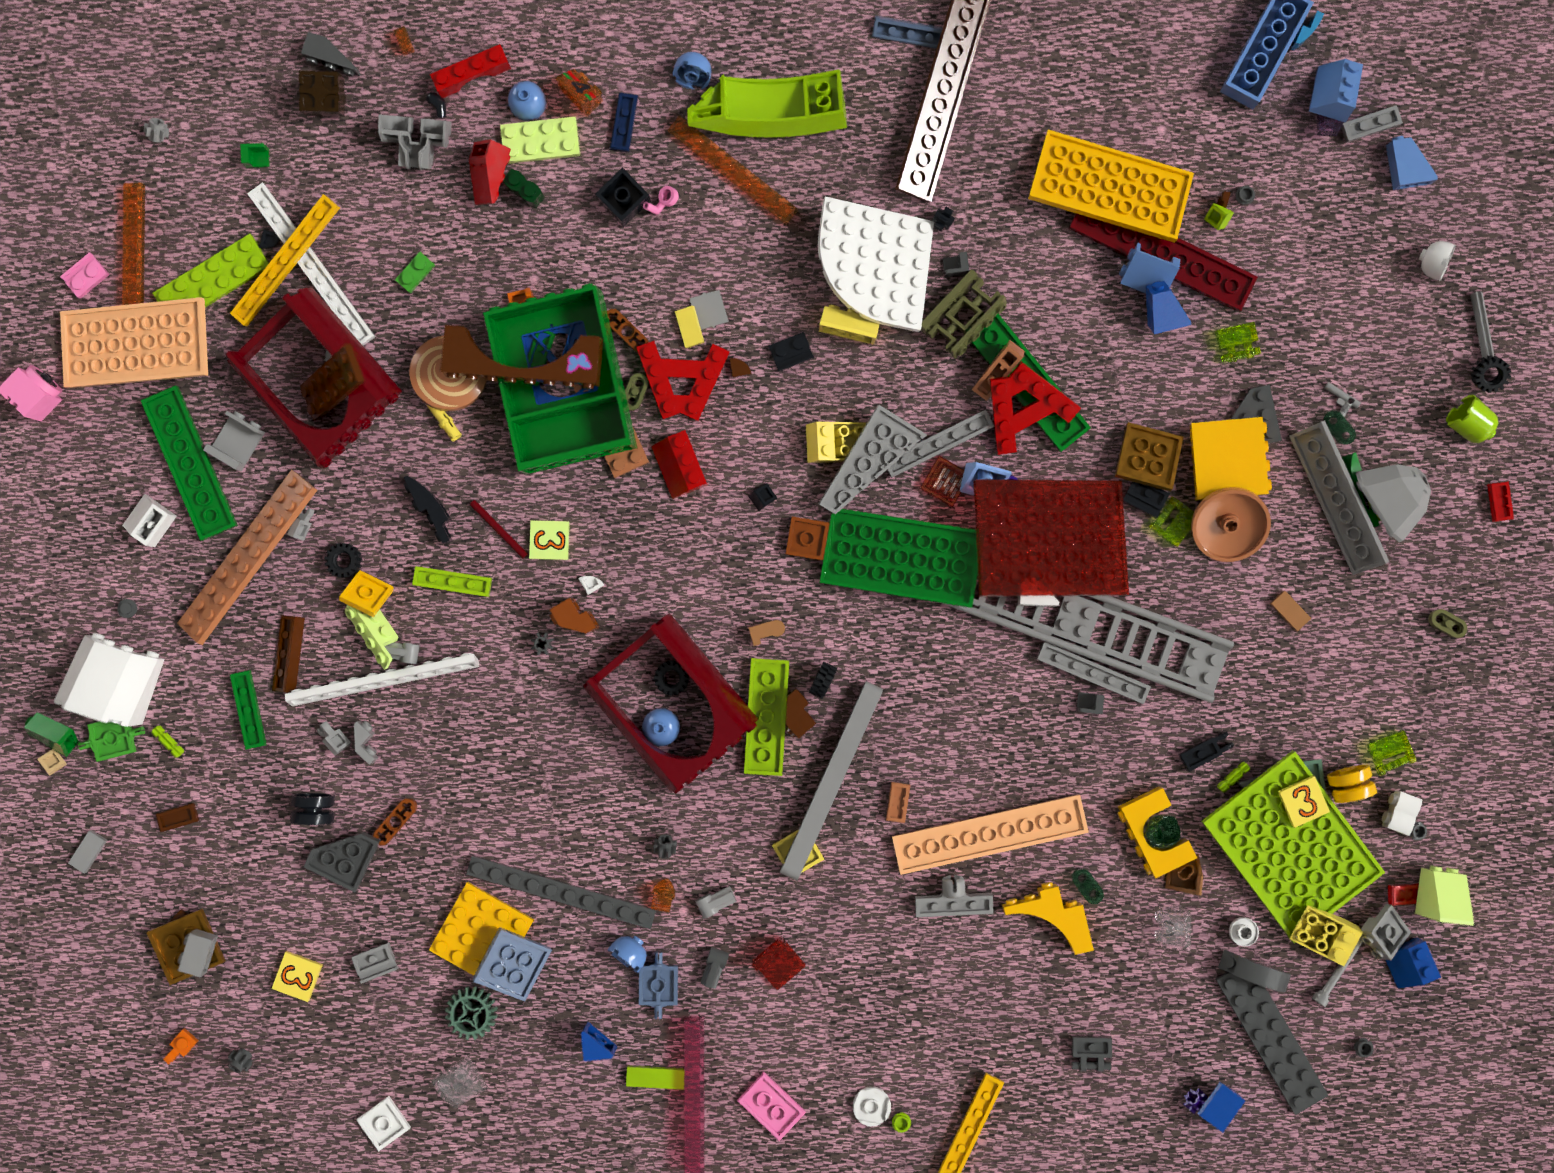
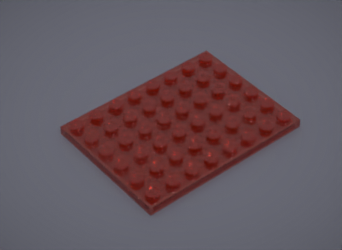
(1050, 538)

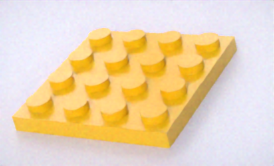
(473, 925)

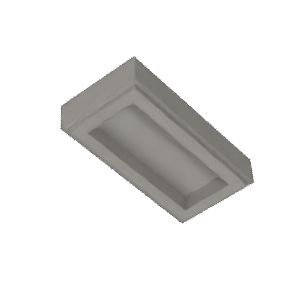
(87, 851)

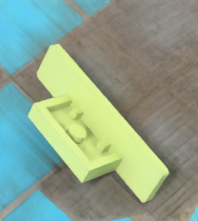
(375, 632)

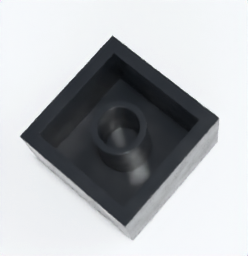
(622, 197)

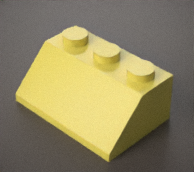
(848, 325)

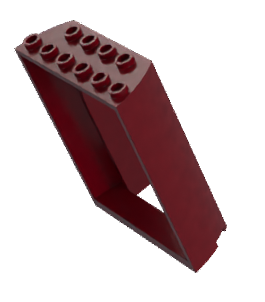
(363, 403)
(729, 711)

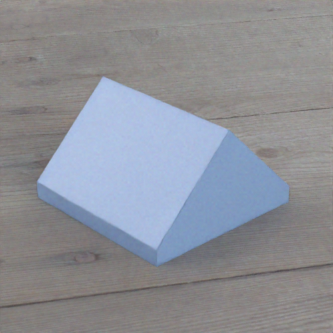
(981, 472)

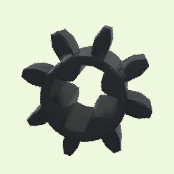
(943, 219)

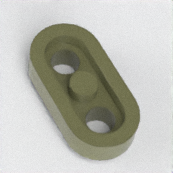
(635, 392)
(1447, 622)

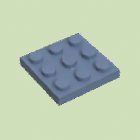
(512, 964)

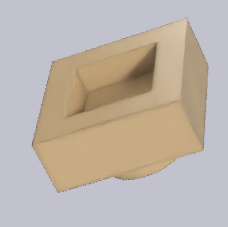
(52, 762)

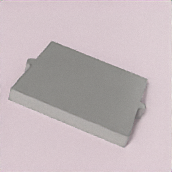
(709, 309)

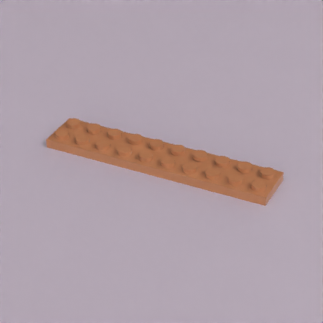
(246, 557)

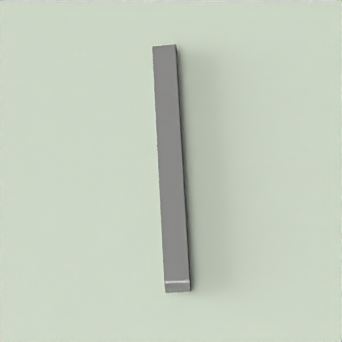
(831, 780)

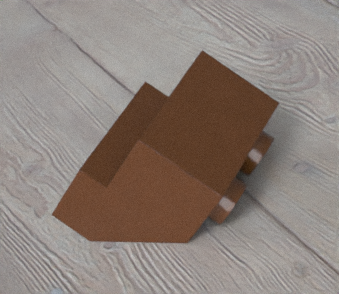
(797, 718)

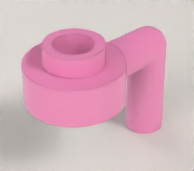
(664, 200)

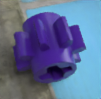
(1195, 1100)

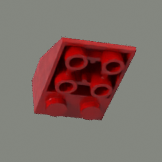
(487, 170)

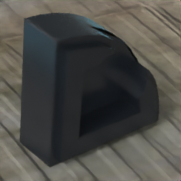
(268, 240)

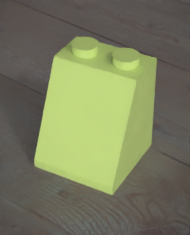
(1444, 896)

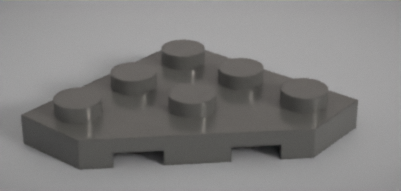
(1259, 403)
(344, 860)

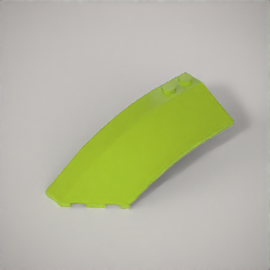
(772, 106)

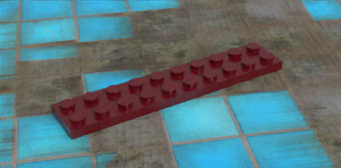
(1197, 267)

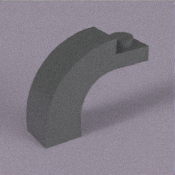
(1254, 972)

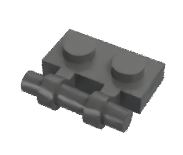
(1091, 1047)

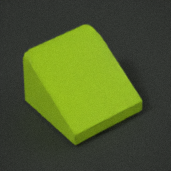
(1218, 216)

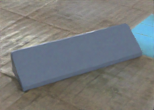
(906, 31)

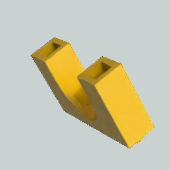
(1135, 815)

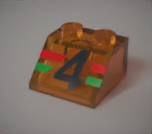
(579, 91)

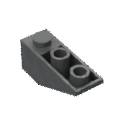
(320, 50)

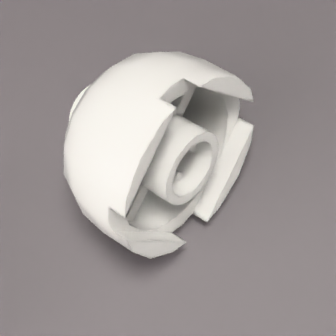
(1436, 259)

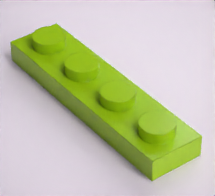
(452, 581)

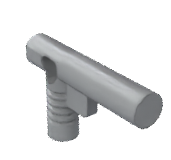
(1342, 398)

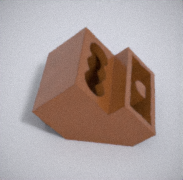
(571, 617)

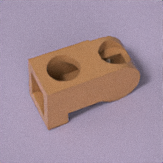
(772, 628)

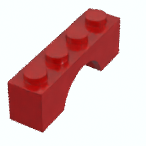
(454, 77)

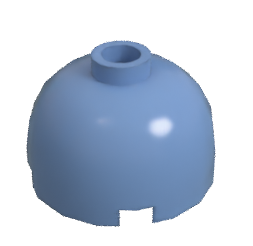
(693, 70)
(526, 100)
(661, 727)
(629, 952)

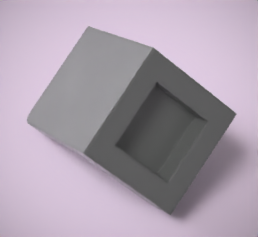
(956, 265)
(1090, 703)

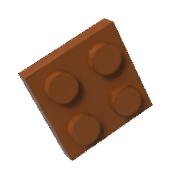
(807, 538)

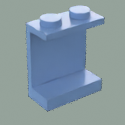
(1146, 269)

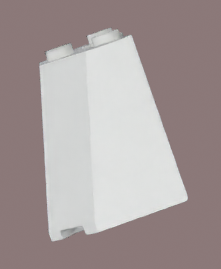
(109, 682)

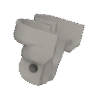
(414, 154)

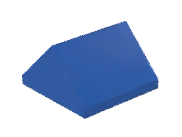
(596, 1044)
(1221, 1106)

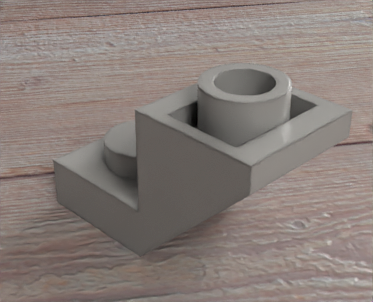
(362, 734)

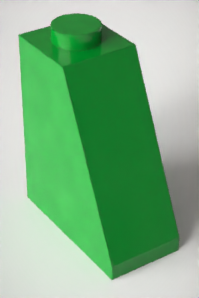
(51, 733)

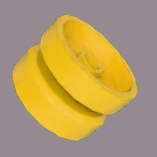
(1352, 783)

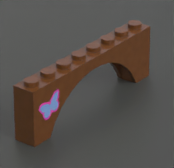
(576, 367)

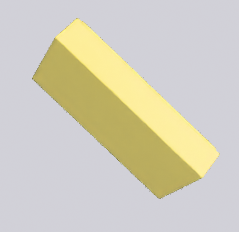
(689, 326)

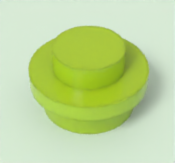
(901, 1122)

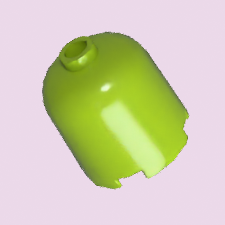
(1473, 420)

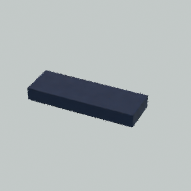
(624, 122)

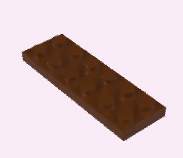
(332, 382)

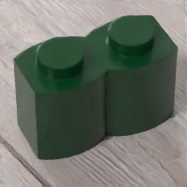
(522, 188)

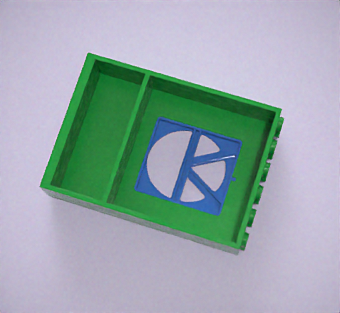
(570, 428)

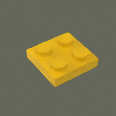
(366, 593)

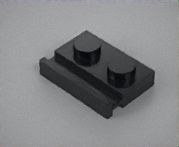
(791, 352)
(1146, 498)

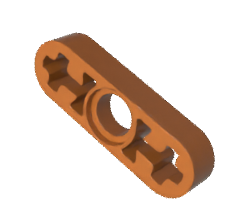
(620, 318)
(389, 836)

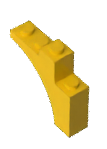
(1048, 905)

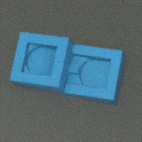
(1304, 32)

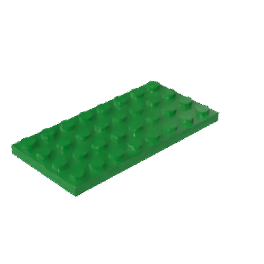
(901, 557)

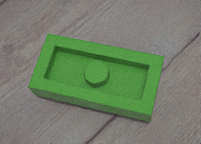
(415, 272)

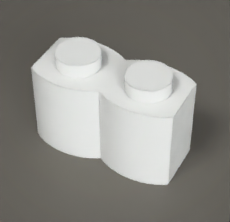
(1401, 812)

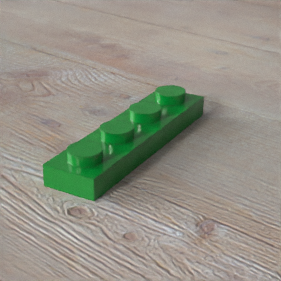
(248, 709)

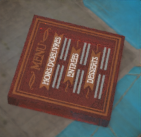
(944, 481)

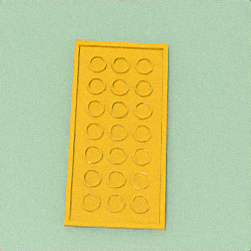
(1111, 186)

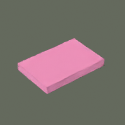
(771, 1106)

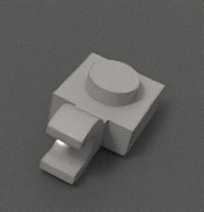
(301, 525)
(334, 740)

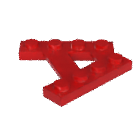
(659, 371)
(1048, 401)

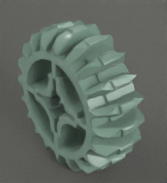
(456, 1021)

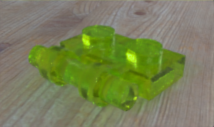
(1236, 336)

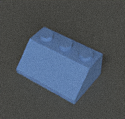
(1336, 89)

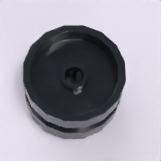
(312, 808)

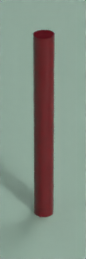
(503, 534)

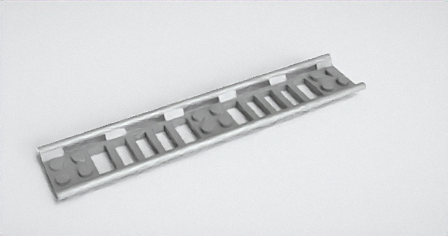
(1077, 621)

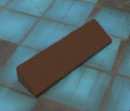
(288, 654)

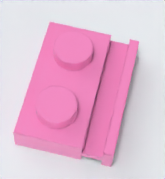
(84, 275)

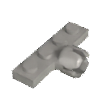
(953, 901)

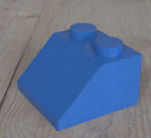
(1413, 965)

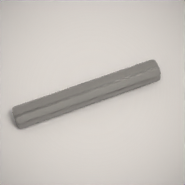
(1482, 324)

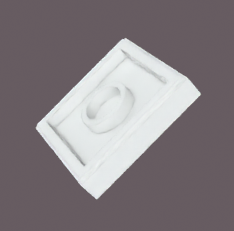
(383, 1123)

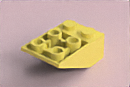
(831, 440)
(1326, 934)

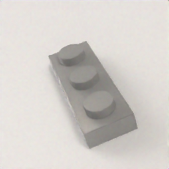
(1371, 124)

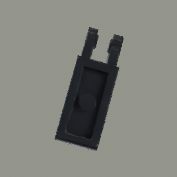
(1204, 752)

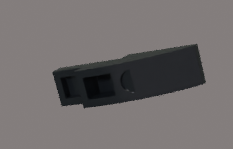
(426, 501)

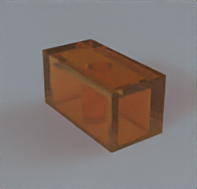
(404, 40)

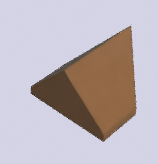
(1186, 878)

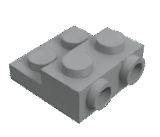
(1385, 933)

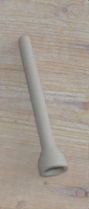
(1323, 995)

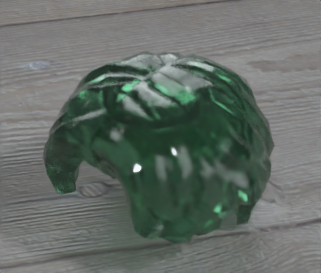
(1163, 831)

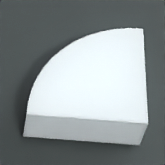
(590, 583)

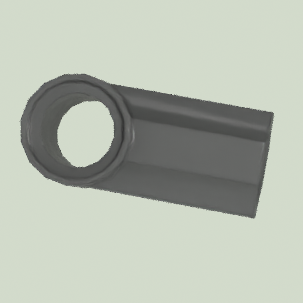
(715, 964)

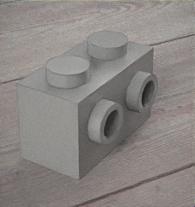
(197, 952)

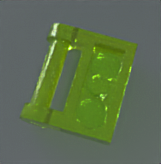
(1178, 526)
(1388, 747)

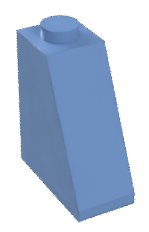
(1408, 164)

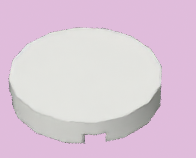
(866, 1105)

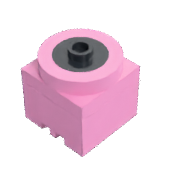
(32, 392)

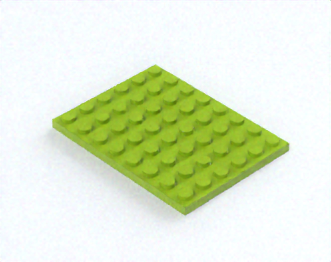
(1286, 865)

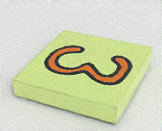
(549, 540)

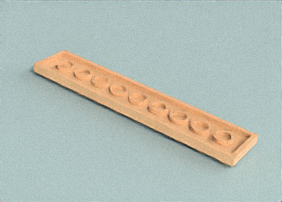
(990, 834)

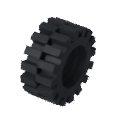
(1483, 366)
(331, 560)
(660, 680)
(823, 680)

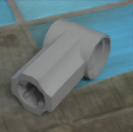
(404, 652)
(712, 903)

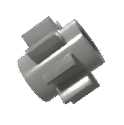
(156, 130)

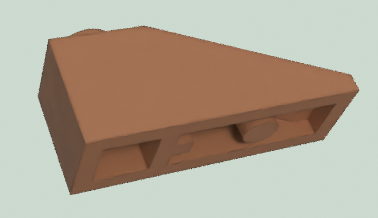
(1000, 367)

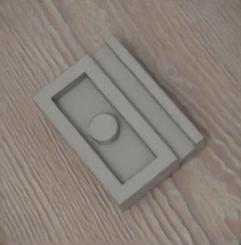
(374, 962)

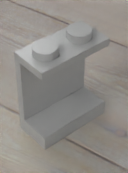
(236, 441)

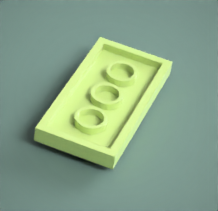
(541, 139)

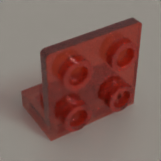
(778, 963)

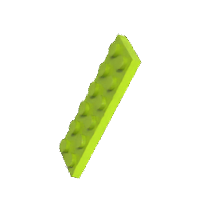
(218, 274)
(768, 702)

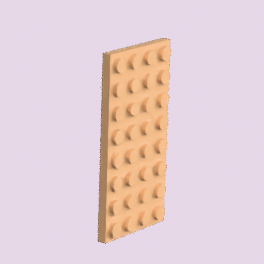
(134, 343)

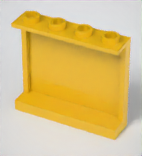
(1230, 456)

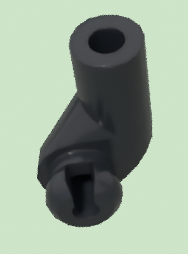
(438, 102)

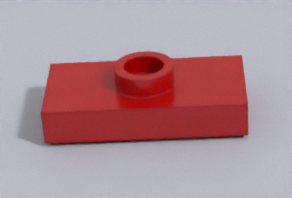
(1500, 501)
(1402, 894)

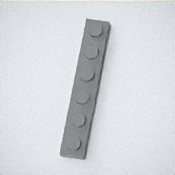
(942, 442)
(1093, 672)

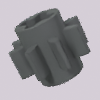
(537, 641)
(665, 846)
(240, 1060)

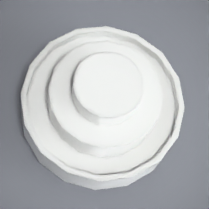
(1243, 931)

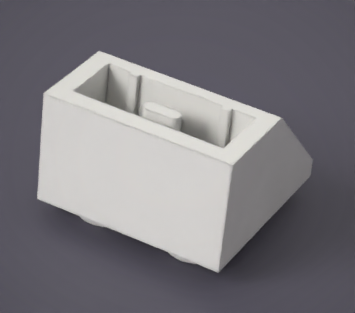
(149, 521)

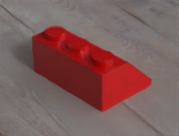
(679, 464)

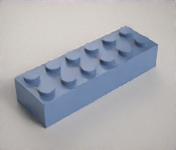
(1265, 50)

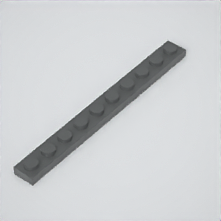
(561, 892)

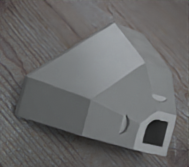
(1397, 496)

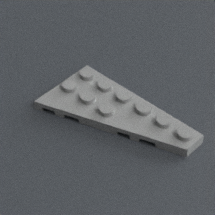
(875, 450)

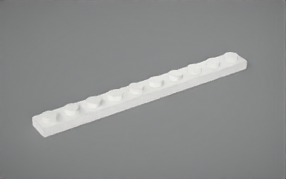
(312, 265)
(375, 680)

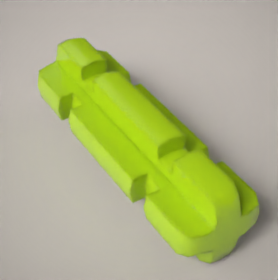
(167, 741)
(1233, 777)

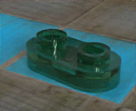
(1341, 426)
(1087, 886)

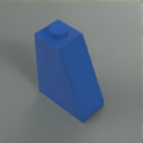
(1163, 309)

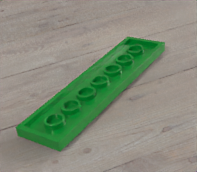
(1055, 427)
(189, 463)

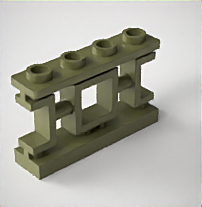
(953, 303)

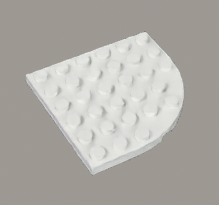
(876, 261)

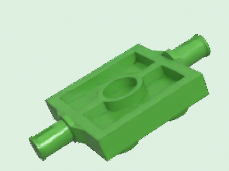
(110, 740)

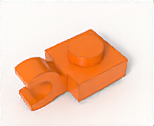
(181, 1045)

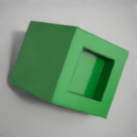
(255, 155)

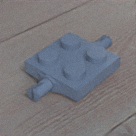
(658, 985)

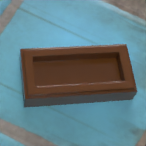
(177, 817)

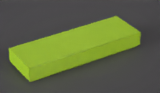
(655, 1077)

